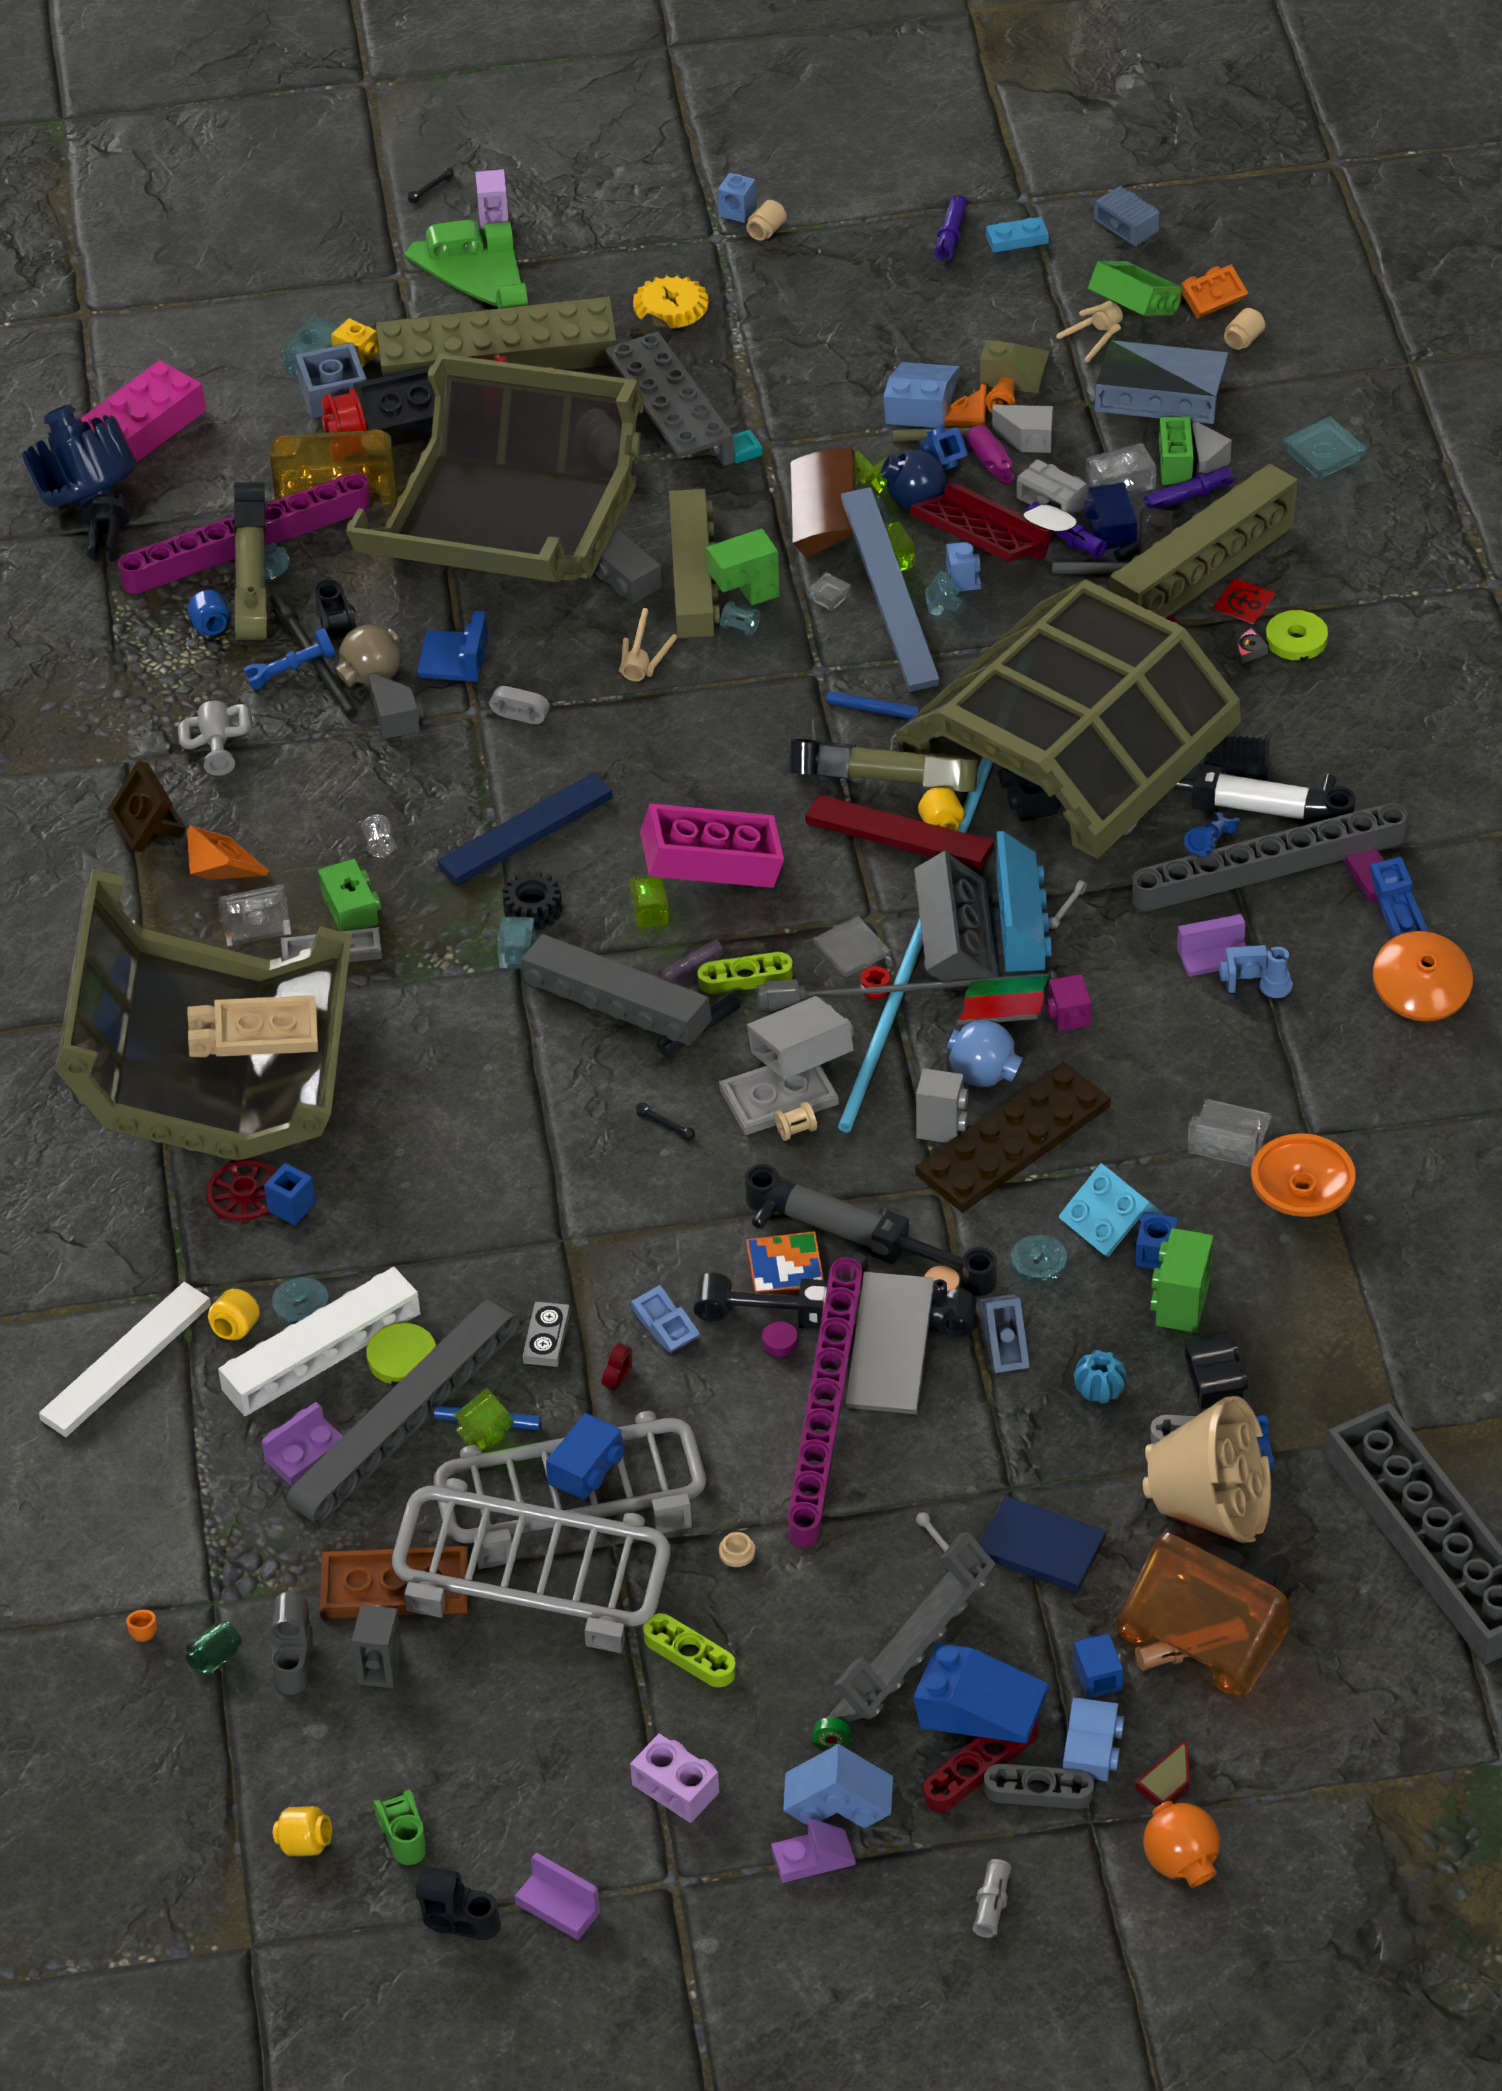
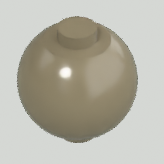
(368, 651)

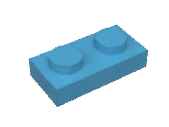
(1017, 234)

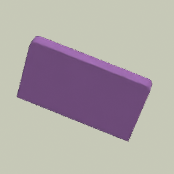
(1205, 943)
(559, 1897)

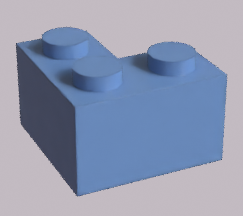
(838, 1784)

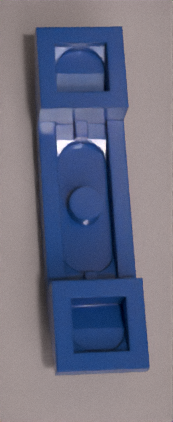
(1396, 899)

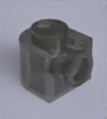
(651, 324)

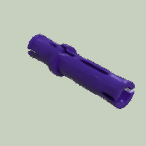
(949, 233)
(1199, 485)
(1091, 544)

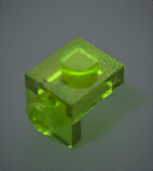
(866, 472)

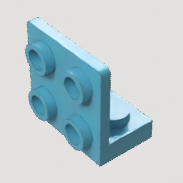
(1105, 1210)

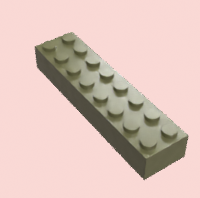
(534, 335)
(1210, 543)

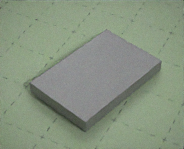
(763, 1092)

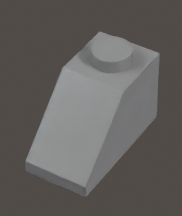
(1024, 426)

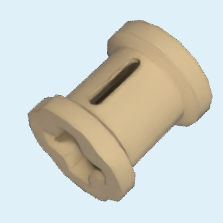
(795, 1121)

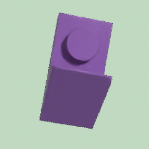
(819, 1852)

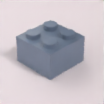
(327, 371)

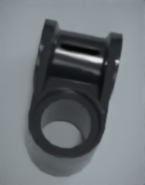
(332, 607)

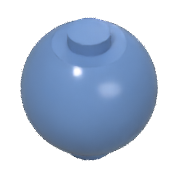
(983, 1053)

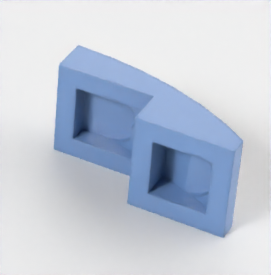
(663, 1320)

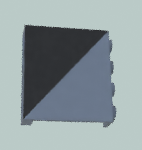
(1160, 381)

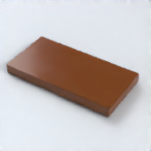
(370, 1580)

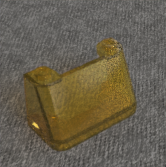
(313, 459)

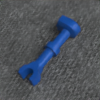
(260, 674)
(1203, 839)

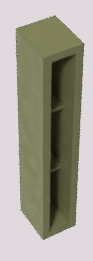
(691, 579)

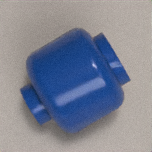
(209, 612)

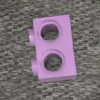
(491, 196)
(670, 1782)

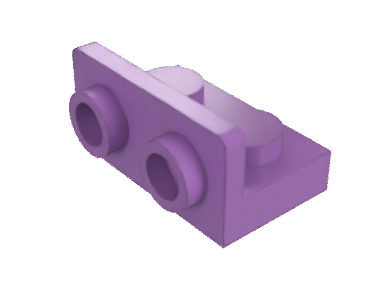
(299, 1443)

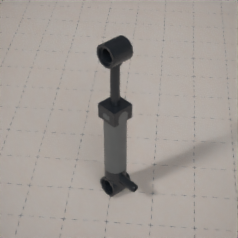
(884, 1234)

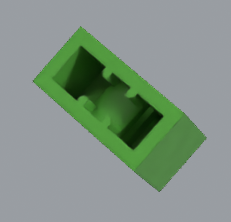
(349, 896)

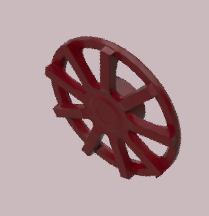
(242, 1190)

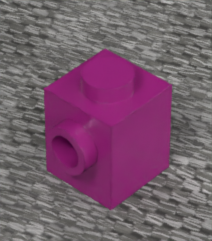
(1069, 1002)

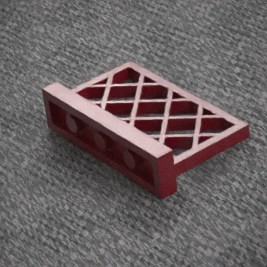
(984, 523)

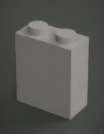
(800, 1037)

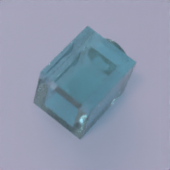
(514, 940)

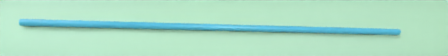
(903, 977)

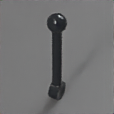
(413, 196)
(643, 1110)

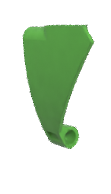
(473, 260)

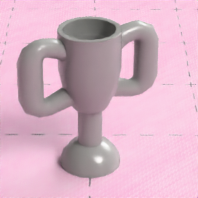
(215, 729)

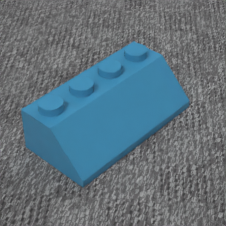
(1021, 906)

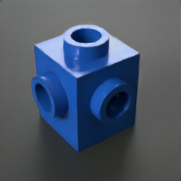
(945, 446)

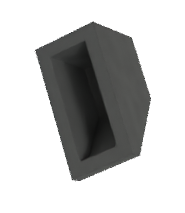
(394, 707)

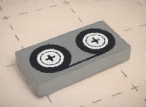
(546, 1334)

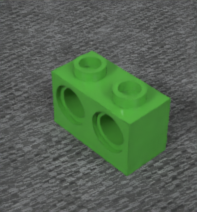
(1175, 450)

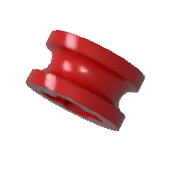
(875, 974)

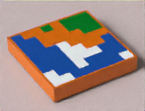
(782, 1261)

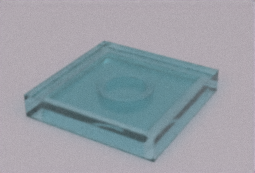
(1324, 447)

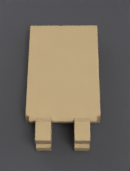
(253, 1026)

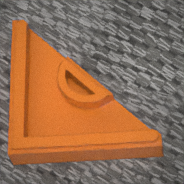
(968, 410)

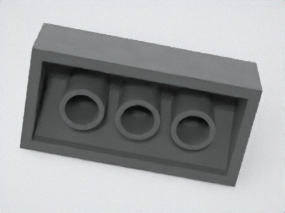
(954, 920)

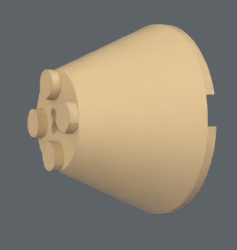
(1213, 1472)

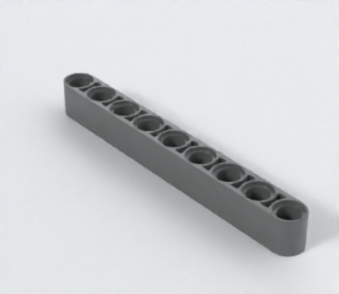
(1268, 857)
(402, 1411)

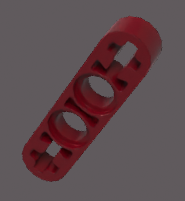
(962, 1785)

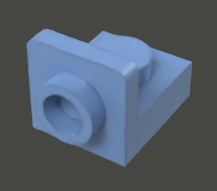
(1242, 963)

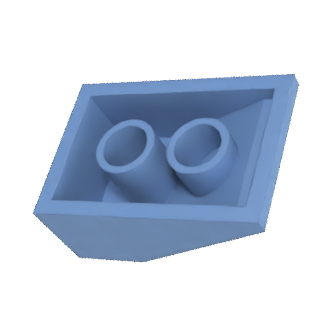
(920, 394)

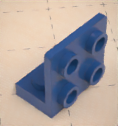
(455, 653)

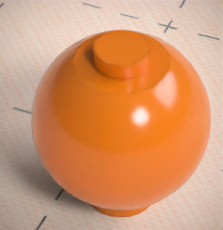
(1182, 1842)

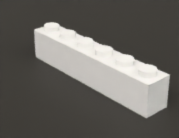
(317, 1341)

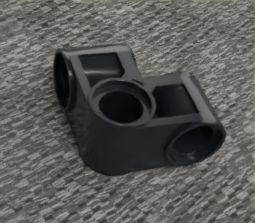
(454, 1908)

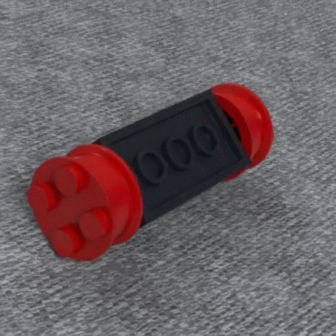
(393, 403)

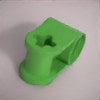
(402, 1828)

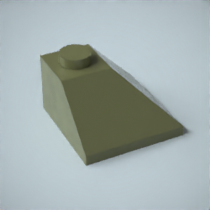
(1019, 362)

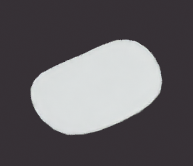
(1050, 518)

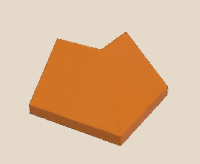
(219, 856)

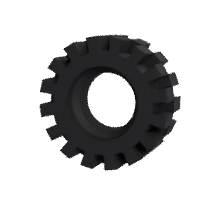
(533, 887)

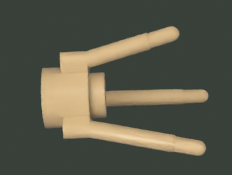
(1105, 318)
(636, 662)

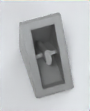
(1210, 449)

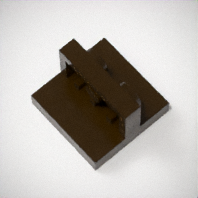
(144, 809)

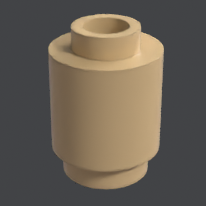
(766, 220)
(1244, 329)

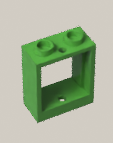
(1135, 288)

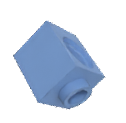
(737, 197)

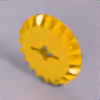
(689, 299)

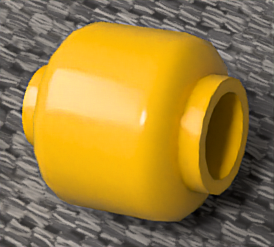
(941, 808)
(233, 1314)
(302, 1831)

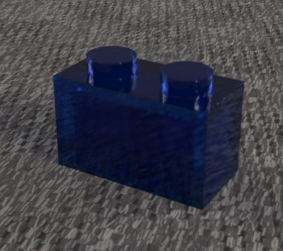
(1111, 514)

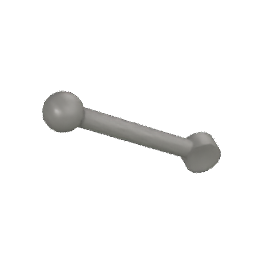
(1080, 888)
(924, 1520)

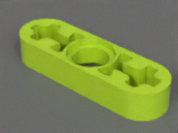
(721, 968)
(696, 1664)

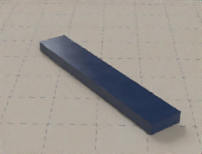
(524, 829)

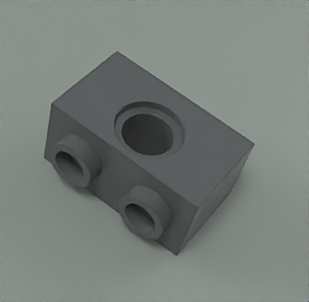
(377, 1646)

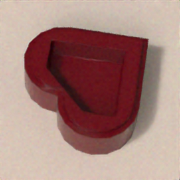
(618, 1366)

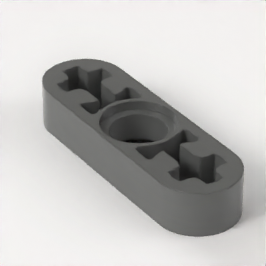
(1011, 1795)

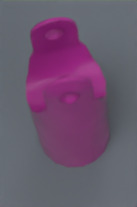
(990, 452)

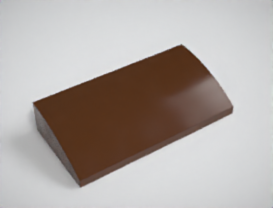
(816, 498)

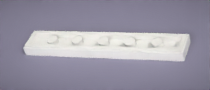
(124, 1359)

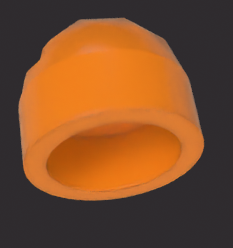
(142, 1625)

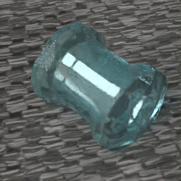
(750, 622)

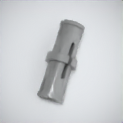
(992, 1898)

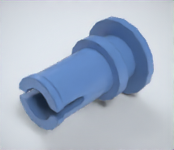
(1276, 978)

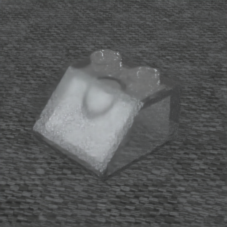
(254, 914)

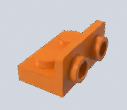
(1213, 291)

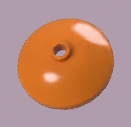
(1419, 990)
(1303, 1175)

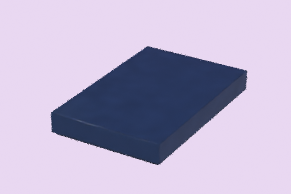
(1042, 1543)

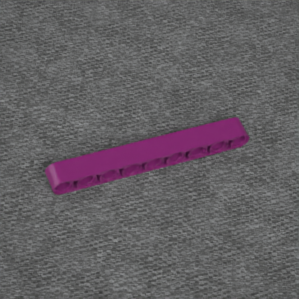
(215, 542)
(824, 1414)

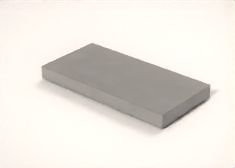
(890, 1343)

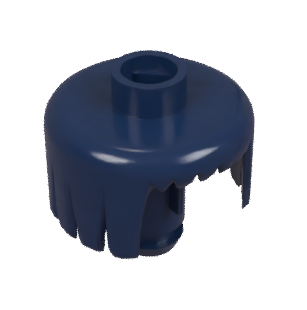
(79, 459)

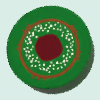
(830, 1732)

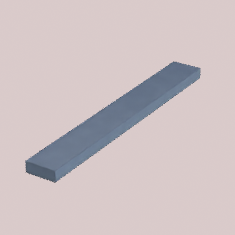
(890, 589)

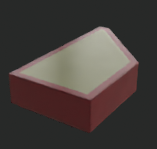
(1167, 1778)

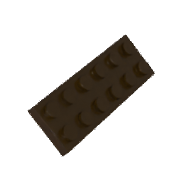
(1012, 1136)

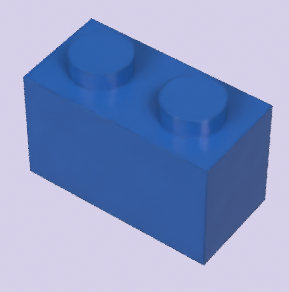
(585, 1457)

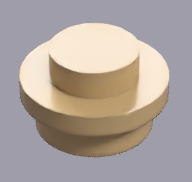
(736, 1549)

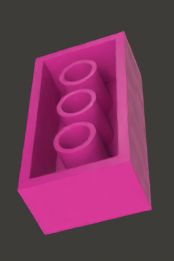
(152, 407)
(711, 845)

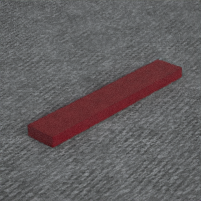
(898, 831)

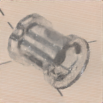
(378, 835)

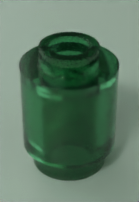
(213, 1647)

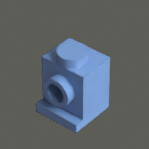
(963, 566)

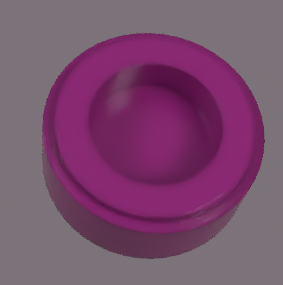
(779, 1339)

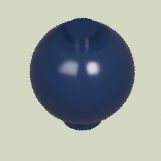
(913, 477)

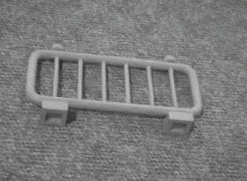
(669, 1507)
(604, 1624)

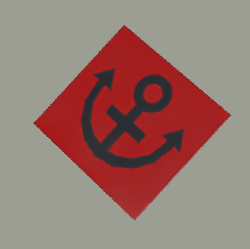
(1244, 601)

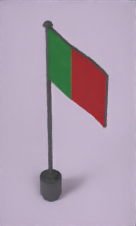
(985, 999)

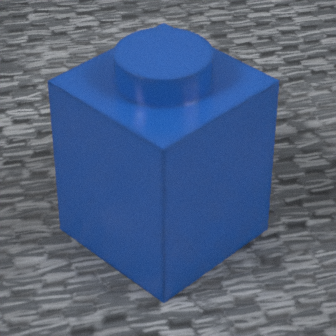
(290, 1194)
(1097, 1666)

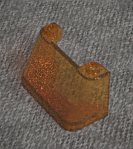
(1206, 1612)

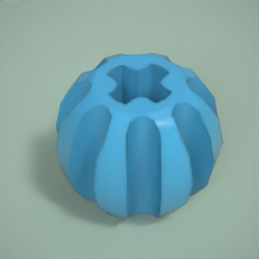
(1100, 1376)

